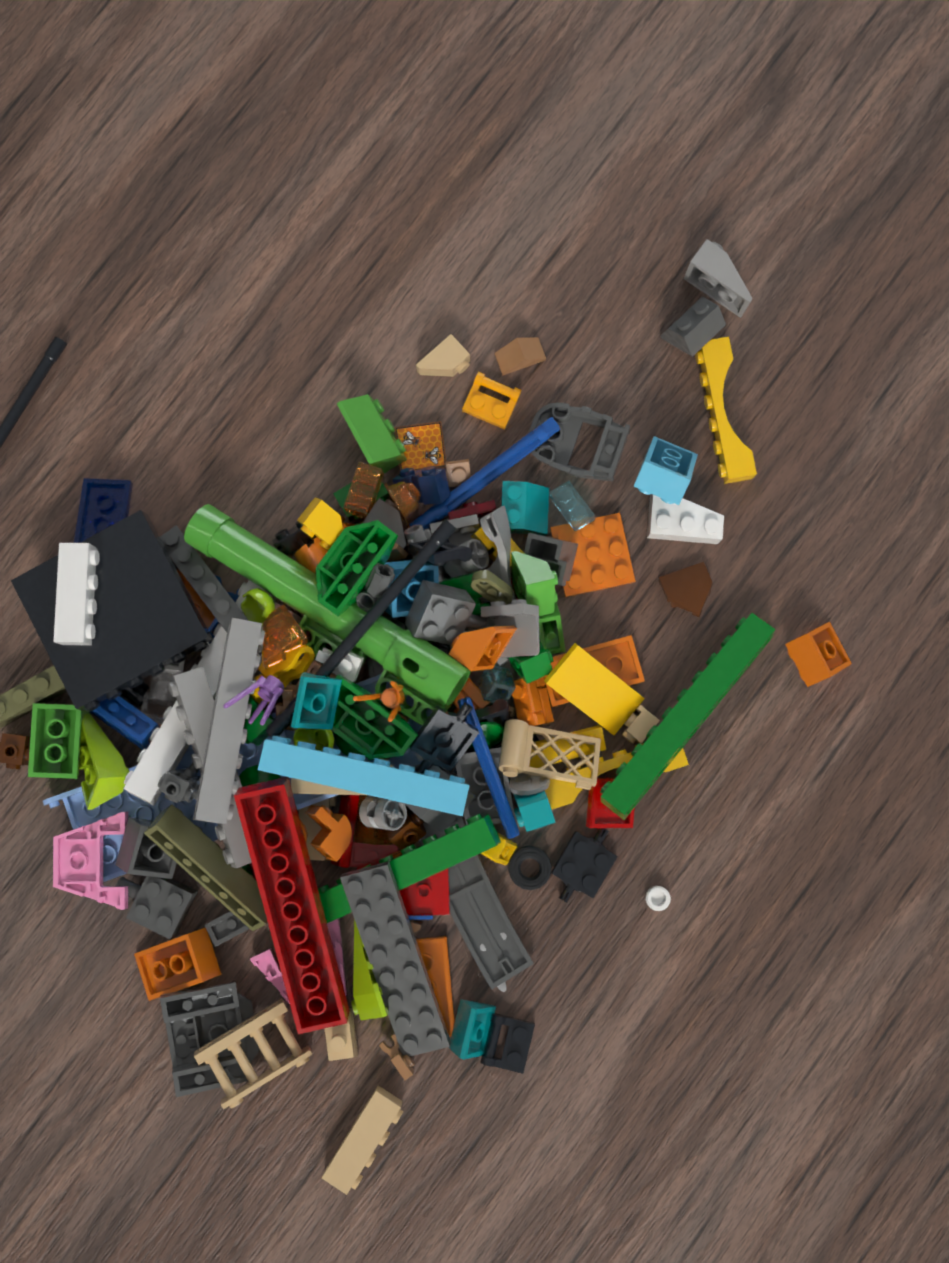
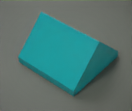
(316, 702)
(471, 1029)

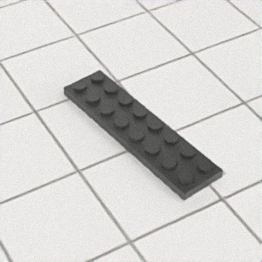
(395, 959)

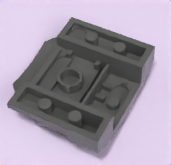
(197, 1019)

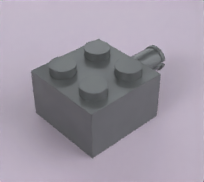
(442, 613)
(159, 904)

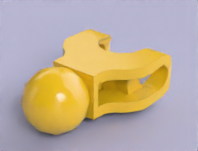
(287, 669)

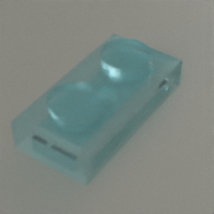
(572, 506)

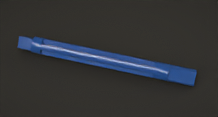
(488, 473)

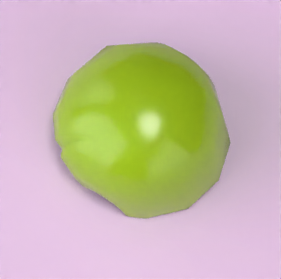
(257, 605)
(320, 737)

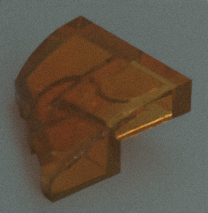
(281, 636)

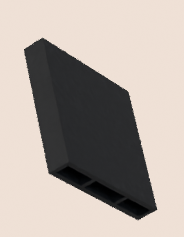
(140, 617)

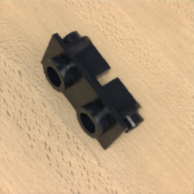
(288, 539)

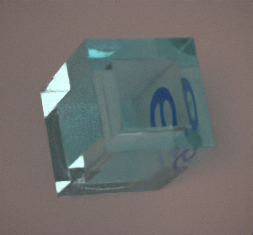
(496, 684)

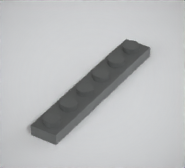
(201, 578)

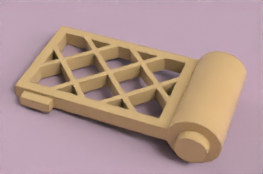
(517, 753)

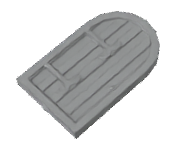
(528, 784)

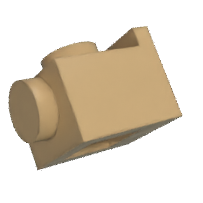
(639, 725)

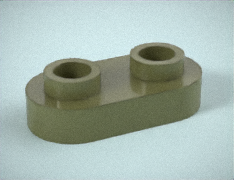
(491, 587)

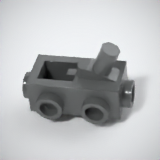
(180, 784)

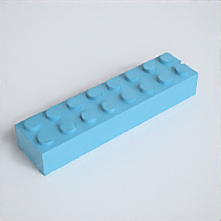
(362, 776)

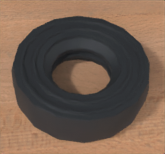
(544, 868)

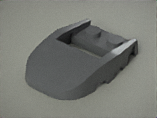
(559, 448)

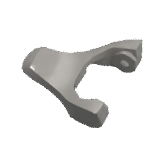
(497, 530)

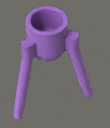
(269, 691)

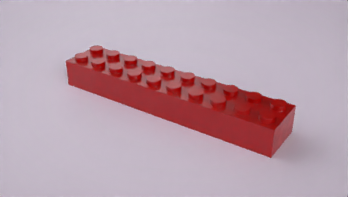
(292, 904)

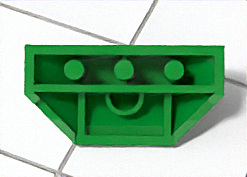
(350, 562)
(367, 724)

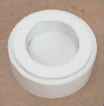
(657, 898)

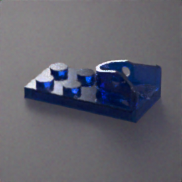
(101, 506)

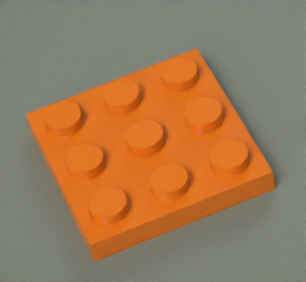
(601, 555)

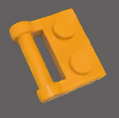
(488, 407)

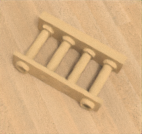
(231, 1041)

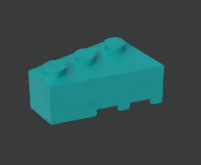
(533, 811)

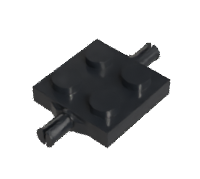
(444, 738)
(584, 864)

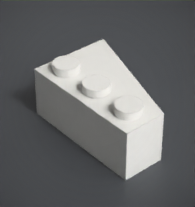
(683, 522)

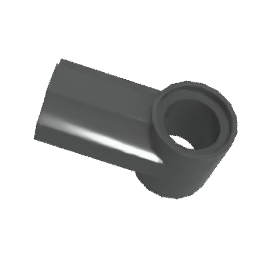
(377, 584)

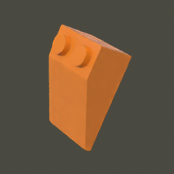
(177, 964)

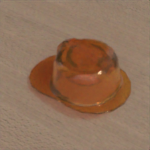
(405, 497)

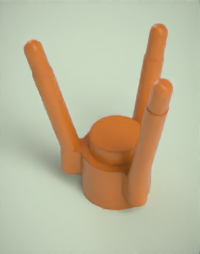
(391, 698)

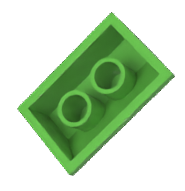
(373, 432)
(55, 741)

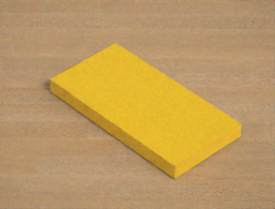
(594, 689)

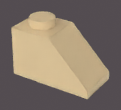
(445, 359)

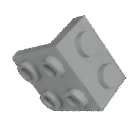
(526, 620)

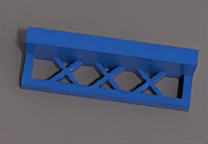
(126, 721)

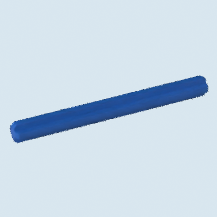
(491, 774)

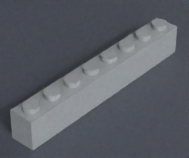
(196, 710)
(227, 724)

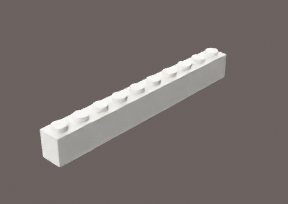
(169, 741)

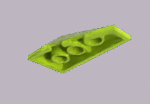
(101, 764)
(366, 991)

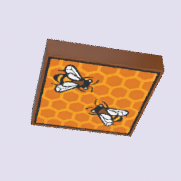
(423, 445)

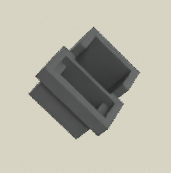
(557, 553)

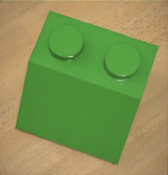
(534, 582)

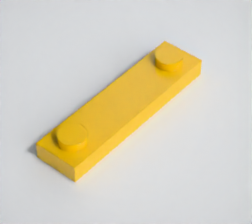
(550, 754)

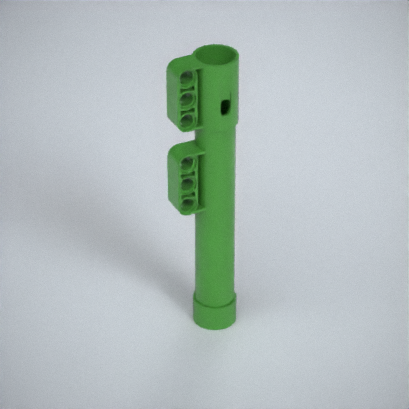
(419, 666)

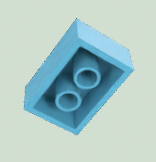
(666, 471)

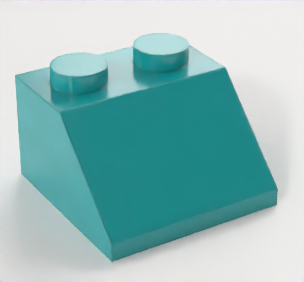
(526, 507)

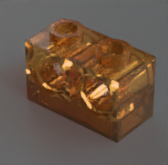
(363, 490)

